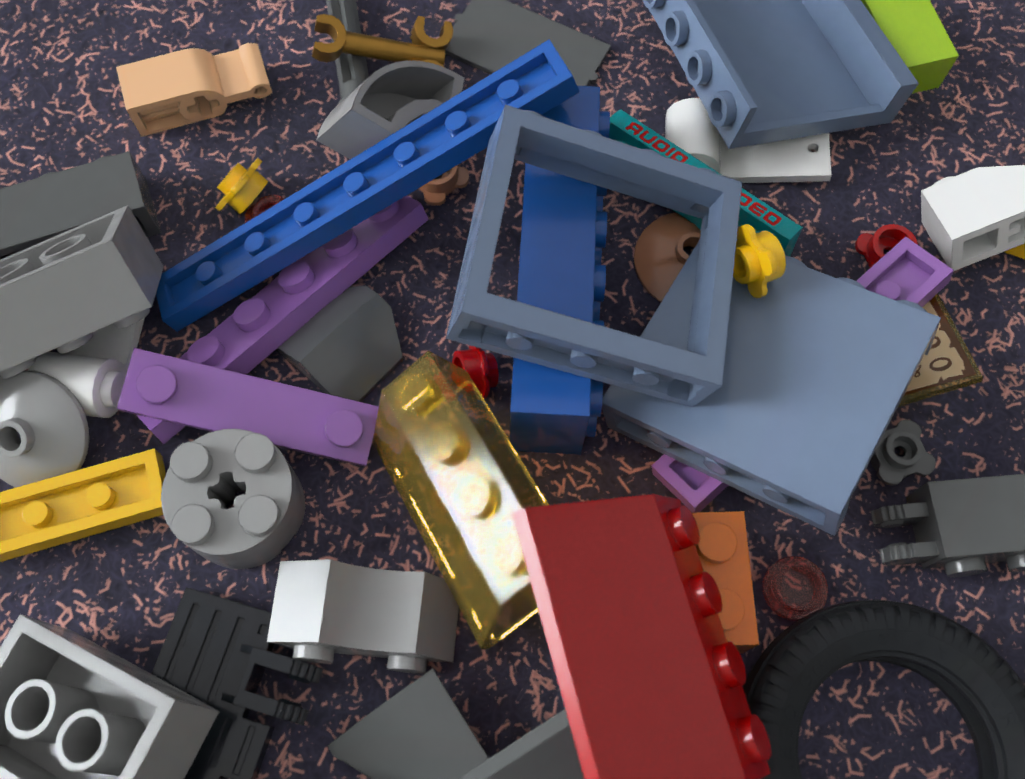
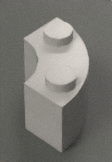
(386, 104)
(363, 612)

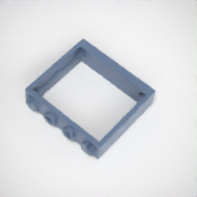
(575, 344)

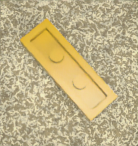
(80, 504)

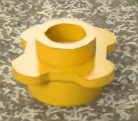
(241, 186)
(757, 259)

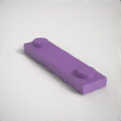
(225, 399)

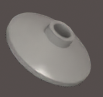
(49, 425)

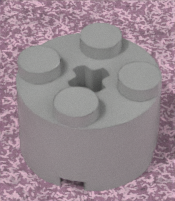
(207, 477)

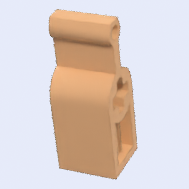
(190, 86)

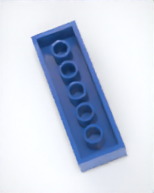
(561, 274)

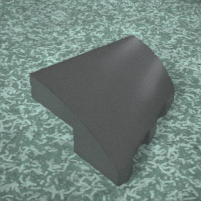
(412, 737)

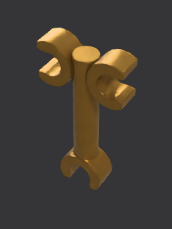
(421, 49)

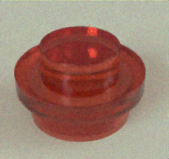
(795, 587)

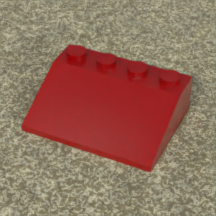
(640, 641)

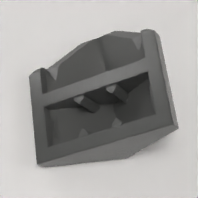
(347, 345)

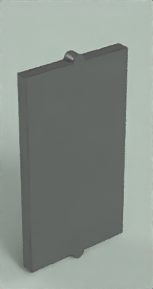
(499, 32)

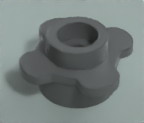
(916, 460)

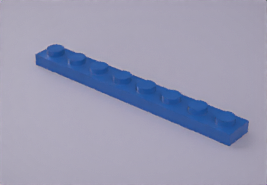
(360, 187)

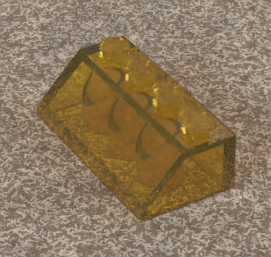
(460, 490)

